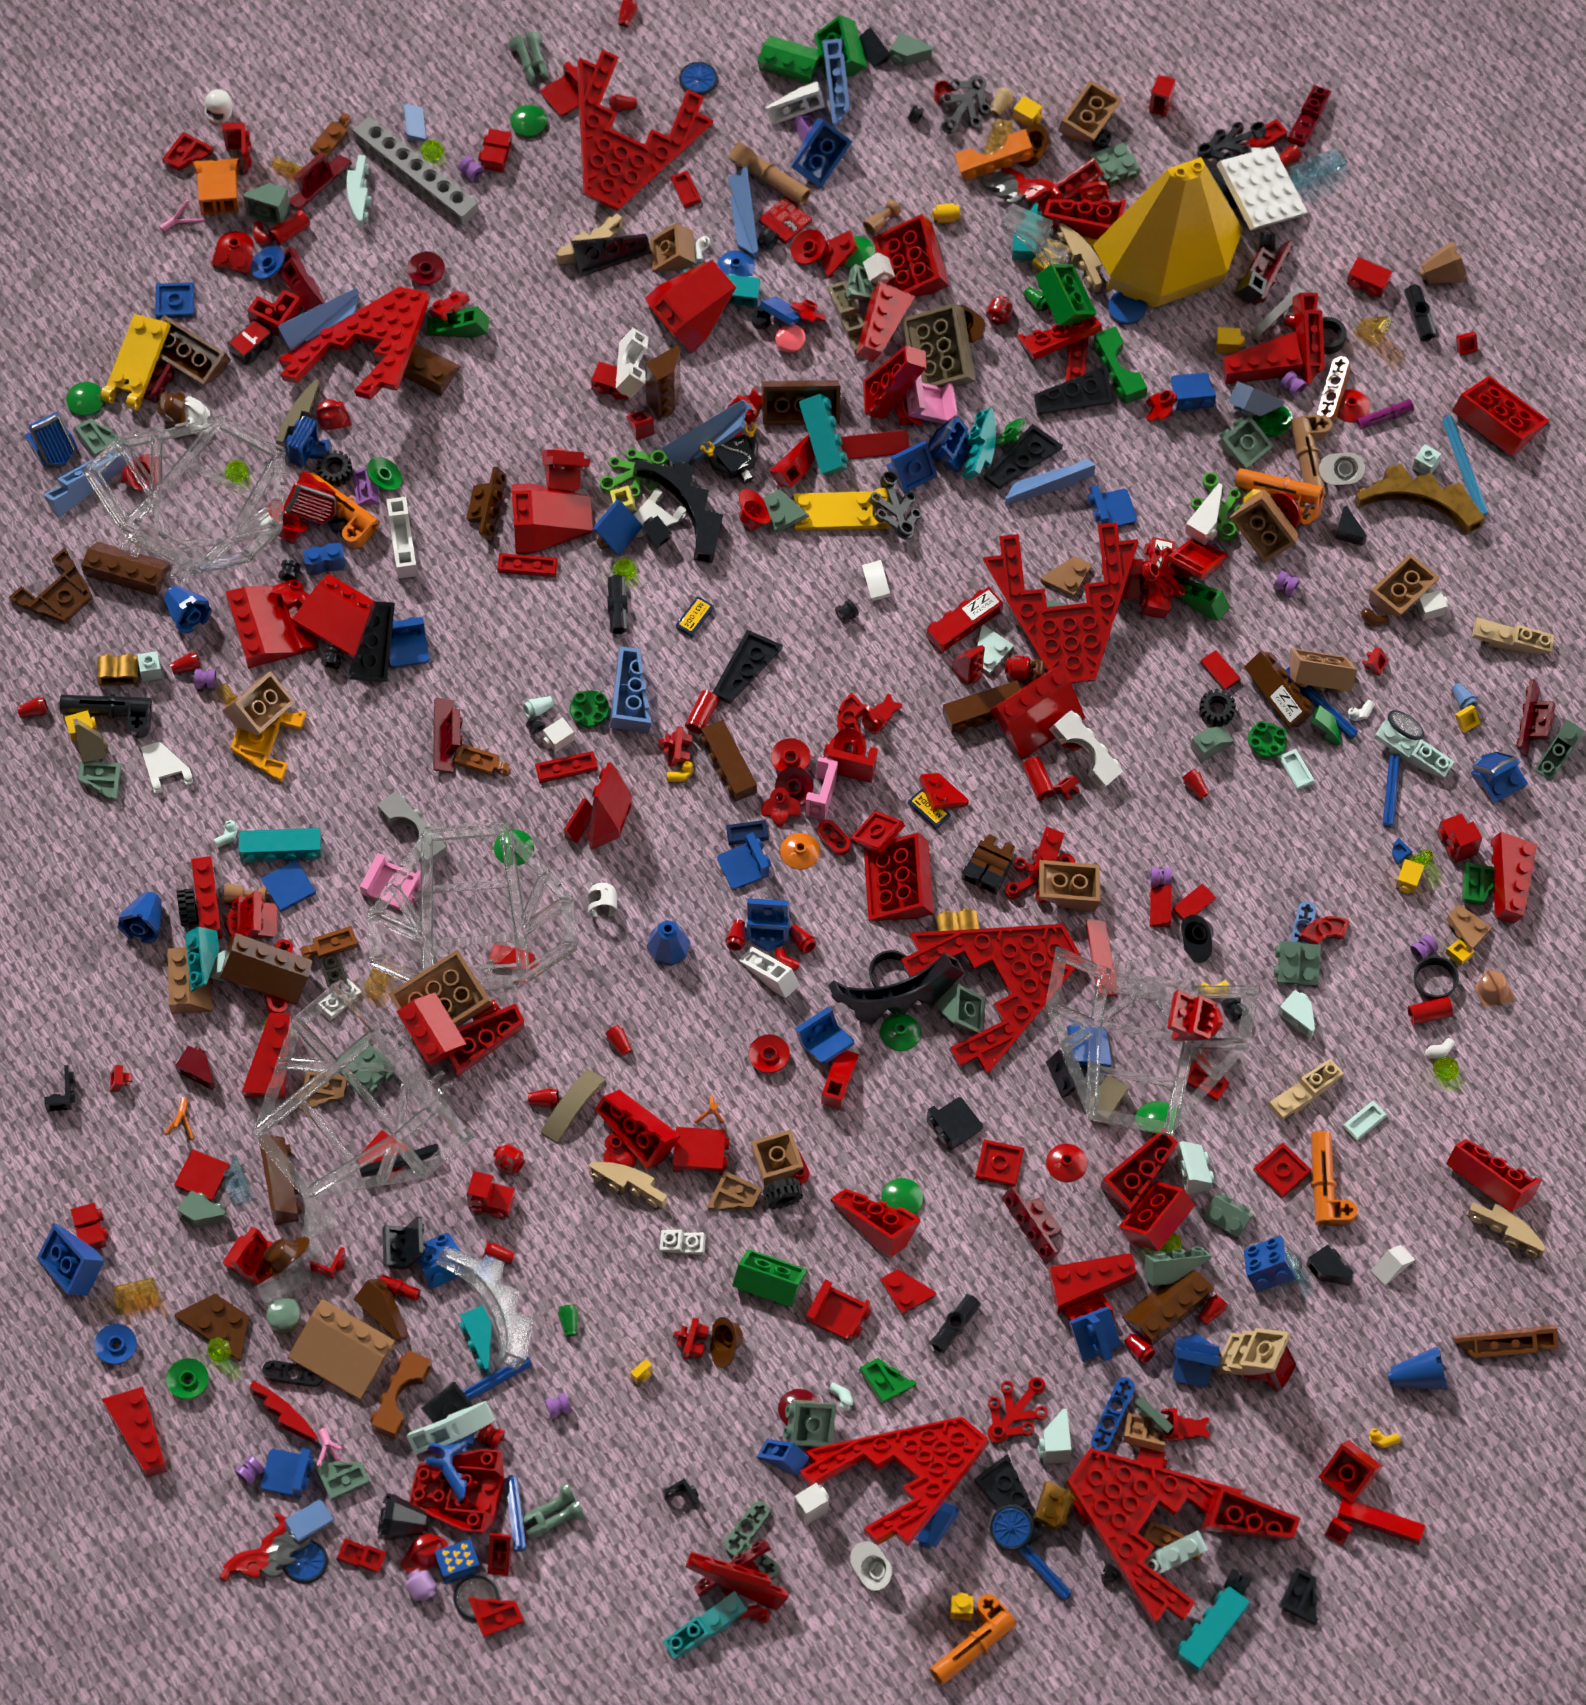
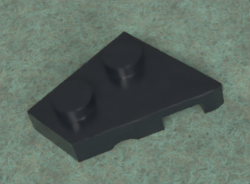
(1300, 1596)

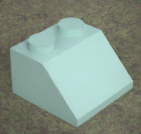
(1194, 1168)
(1055, 1443)

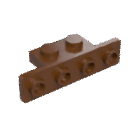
(486, 503)

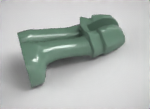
(518, 45)
(565, 1498)

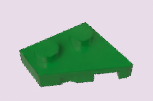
(885, 1380)

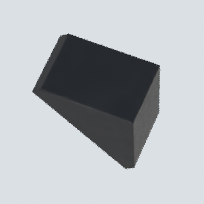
(1349, 529)

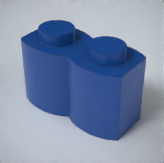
(326, 558)

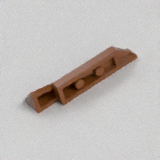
(1509, 1341)

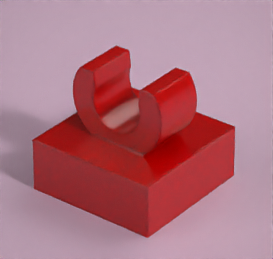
(1467, 343)
(1376, 661)
(1066, 785)
(119, 1079)
(1338, 1531)

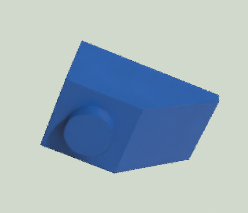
(784, 1456)

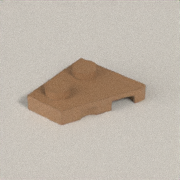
(1068, 576)
(1468, 926)
(330, 1092)
(734, 1193)
(1142, 1433)

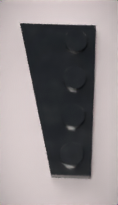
(602, 253)
(1026, 453)
(373, 650)
(746, 663)
(1004, 1488)

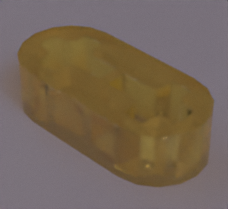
(381, 983)

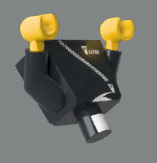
(735, 456)

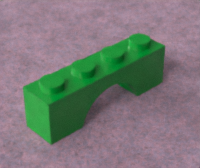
(1129, 384)

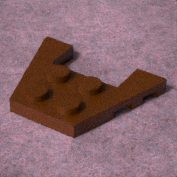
(62, 598)

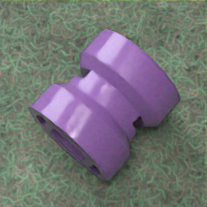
(470, 168)
(1292, 383)
(1286, 583)
(204, 678)
(1156, 876)
(1425, 946)
(558, 1405)
(249, 1470)

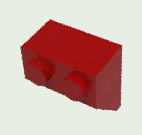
(1350, 1471)

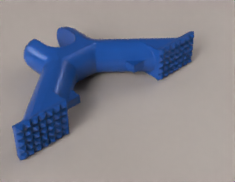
(445, 1463)

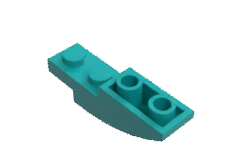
(982, 440)
(706, 1626)

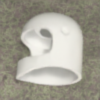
(218, 102)
(608, 897)

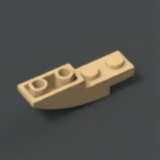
(608, 229)
(1082, 255)
(1515, 639)
(1306, 1090)
(622, 1177)
(1516, 1231)

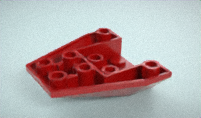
(692, 303)
(548, 517)
(610, 807)
(485, 1483)

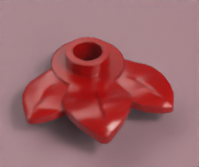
(807, 310)
(1161, 405)
(291, 592)
(781, 809)
(618, 1154)

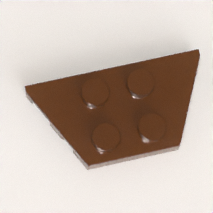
(217, 1318)

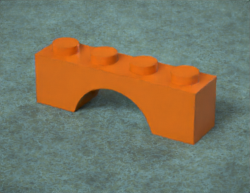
(973, 164)

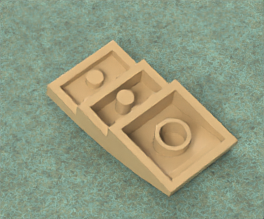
(1252, 1352)

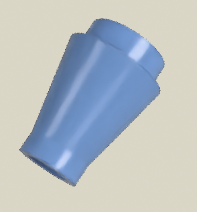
(1463, 696)

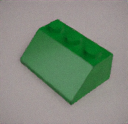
(843, 29)
(789, 59)
(1065, 294)
(769, 1278)

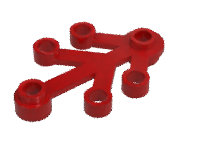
(1152, 572)
(1029, 882)
(1015, 1413)

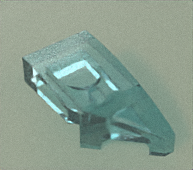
(235, 1180)

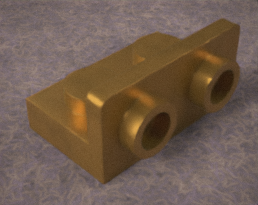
(1053, 1506)

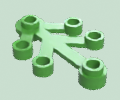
(629, 474)
(1223, 510)

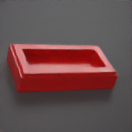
(685, 189)
(1220, 670)
(1194, 902)

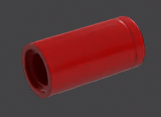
(289, 227)
(701, 711)
(1038, 778)
(1430, 1010)

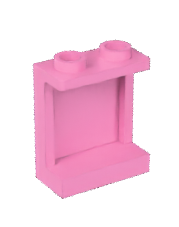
(931, 402)
(816, 804)
(380, 874)

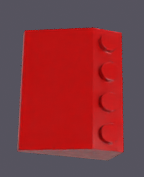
(913, 257)
(1499, 415)
(335, 614)
(261, 625)
(1036, 708)
(899, 880)

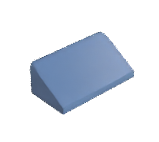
(414, 123)
(308, 1520)

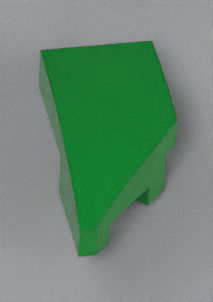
(1327, 722)

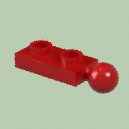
(1274, 133)

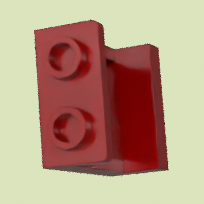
(853, 765)
(700, 1150)
(838, 1312)

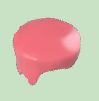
(790, 338)

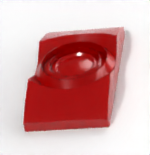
(1197, 558)

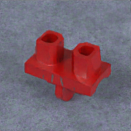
(672, 746)
(696, 1331)

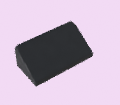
(873, 48)

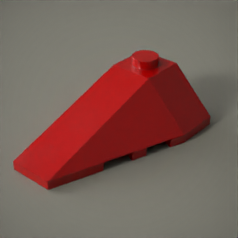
(882, 1225)

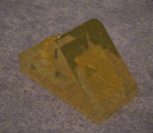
(1373, 328)

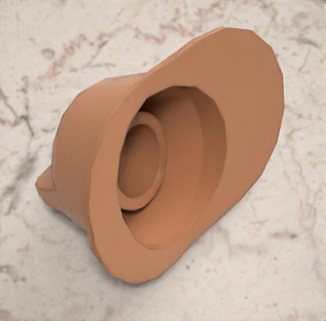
(1494, 989)

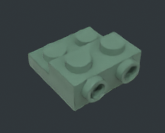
(1116, 164)
(1245, 442)
(1297, 963)
(371, 1079)
(810, 1423)

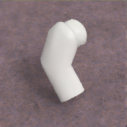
(1439, 1051)

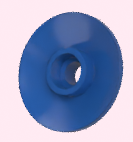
(267, 262)
(745, 267)
(115, 1334)

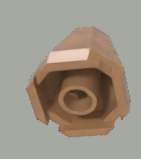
(1444, 266)

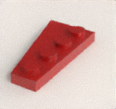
(1052, 340)

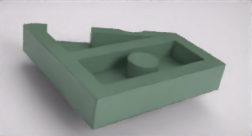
(859, 285)
(783, 510)
(101, 777)
(1146, 1409)
(342, 1477)

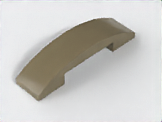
(571, 1105)

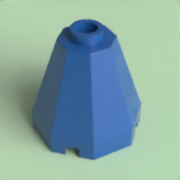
(187, 605)
(140, 915)
(668, 943)
(937, 1526)

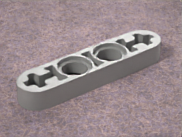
(1275, 316)

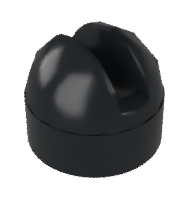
(338, 524)
(1110, 1573)

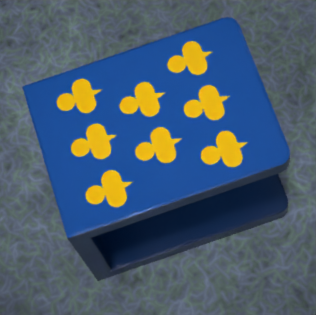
(457, 1561)

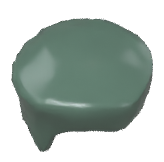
(283, 1316)

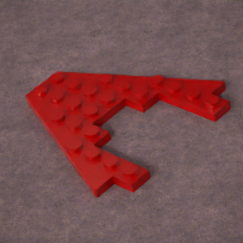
(614, 163)
(388, 321)
(1067, 633)
(1022, 960)
(931, 1453)
(1118, 1499)

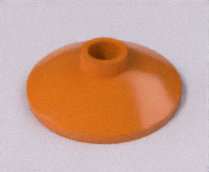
(800, 859)

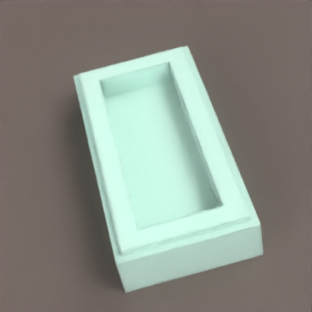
(1296, 769)
(1364, 1121)

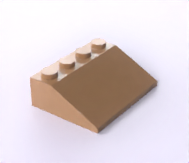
(453, 984)
(341, 1349)

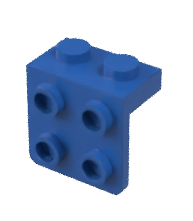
(1193, 391)
(1111, 506)
(408, 643)
(745, 863)
(823, 1036)
(1267, 1264)
(435, 1274)
(287, 1472)

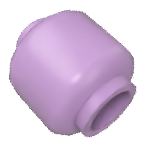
(420, 1585)

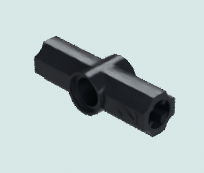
(1416, 304)
(617, 604)
(947, 1333)

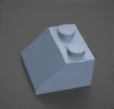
(1253, 401)

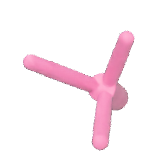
(172, 221)
(327, 1444)

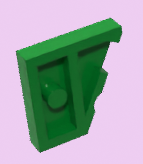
(1476, 882)

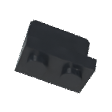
(1062, 1076)
(954, 1122)
(403, 1244)

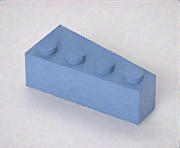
(629, 693)

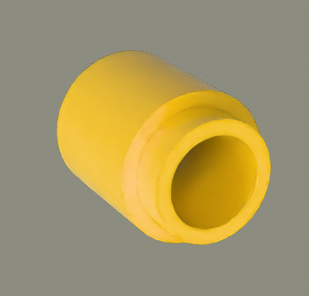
(946, 213)

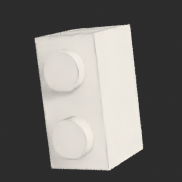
(811, 1503)

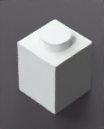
(878, 269)
(1432, 605)
(558, 735)

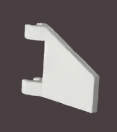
(651, 509)
(162, 764)

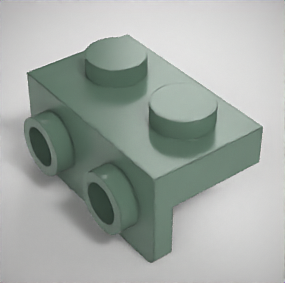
(1228, 1214)

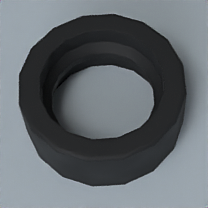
(1330, 322)

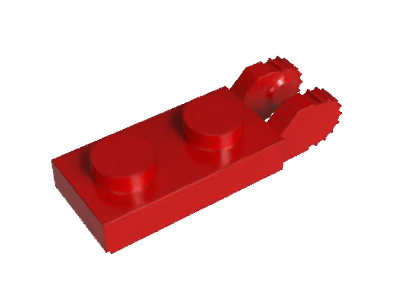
(1048, 848)

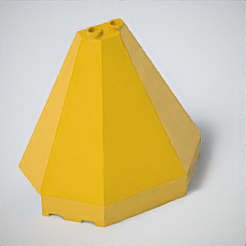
(1171, 238)

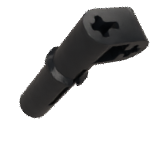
(112, 707)

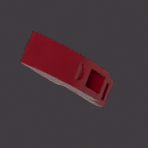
(1309, 116)
(299, 281)

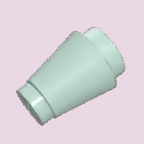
(537, 706)

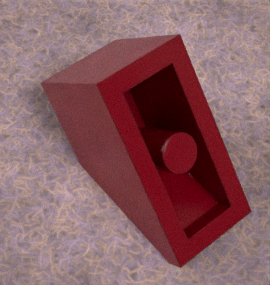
(195, 1066)

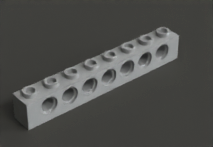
(366, 136)

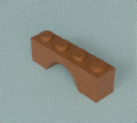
(412, 1370)

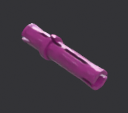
(1400, 408)

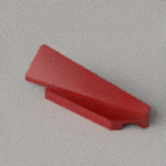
(1309, 334)
(742, 1580)

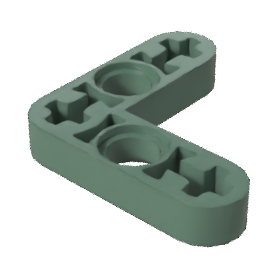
(745, 1545)

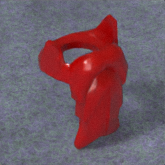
(1094, 191)
(754, 400)
(877, 718)
(1184, 1427)

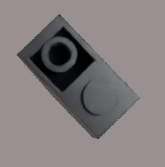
(1329, 1268)

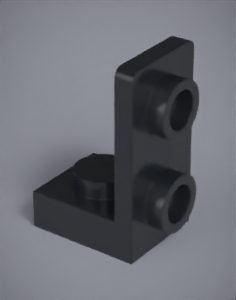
(60, 1102)

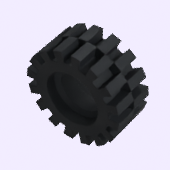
(335, 458)
(1217, 697)
(187, 907)
(782, 1193)

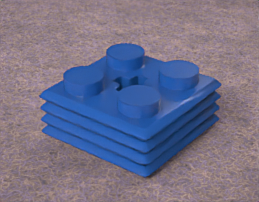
(302, 441)

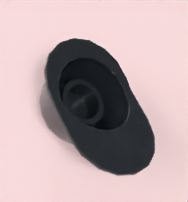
(1197, 938)

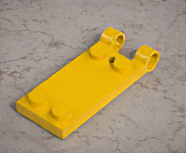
(136, 360)
(839, 510)

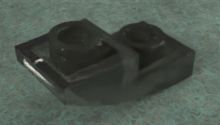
(332, 969)

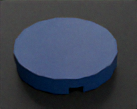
(1125, 309)

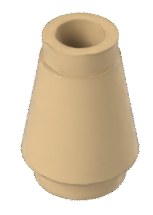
(1001, 101)

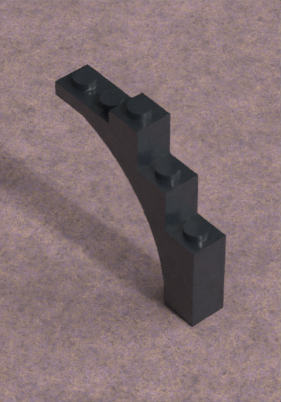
(694, 500)
(925, 987)

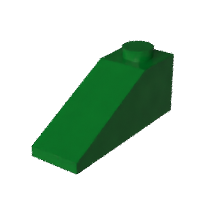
(463, 323)
(1204, 599)

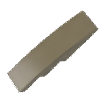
(847, 312)
(303, 406)

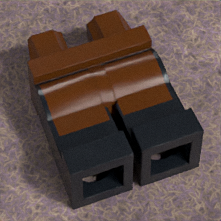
(992, 859)

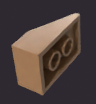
(1070, 884)

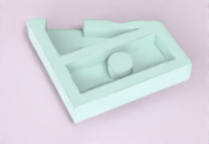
(995, 648)

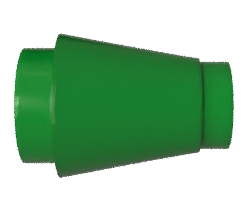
(1036, 298)
(569, 1319)

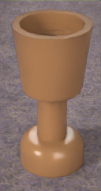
(877, 221)
(232, 891)

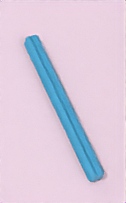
(1464, 464)

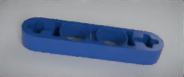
(1114, 1416)

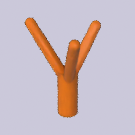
(712, 1110)
(181, 1115)

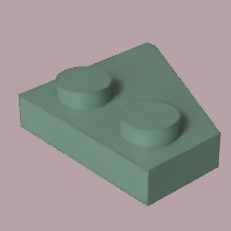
(94, 436)

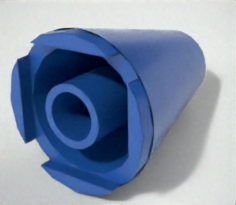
(1420, 1371)

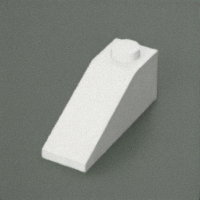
(796, 103)
(1204, 521)
(770, 971)

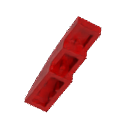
(288, 1417)

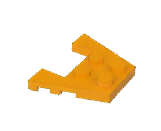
(258, 748)

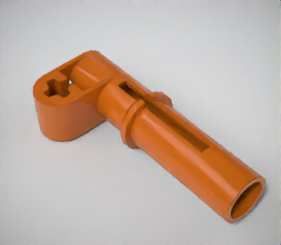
(1296, 490)
(356, 516)
(1325, 1205)
(978, 1641)

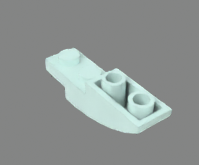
(357, 191)
(1414, 752)
(452, 1428)
(1176, 1553)

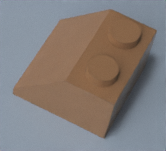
(672, 249)
(776, 1157)

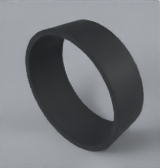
(889, 954)
(1441, 961)

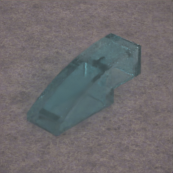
(1316, 168)

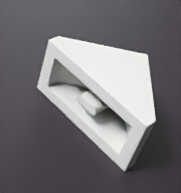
(1392, 1264)

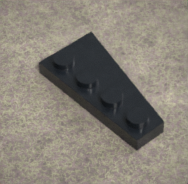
(1079, 392)

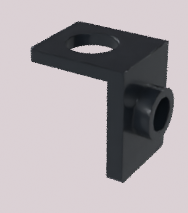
(690, 1491)

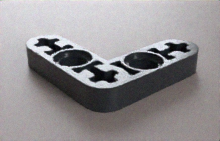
(302, 1379)

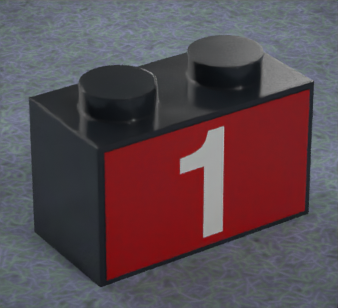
(250, 342)

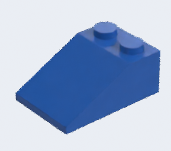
(820, 152)
(70, 1261)

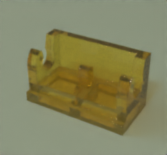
(998, 136)
(136, 1296)

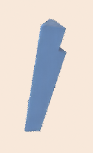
(836, 79)
(743, 212)
(315, 320)
(715, 430)
(1050, 481)
(76, 487)

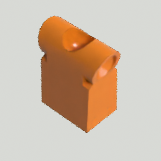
(217, 185)

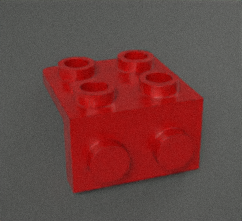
(563, 92)
(238, 137)

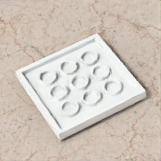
(1261, 188)

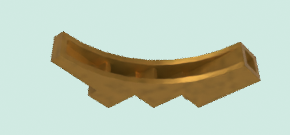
(1399, 485)

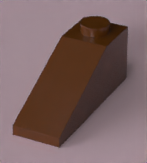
(381, 1305)

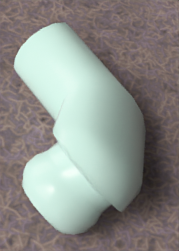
(229, 834)
(844, 1395)

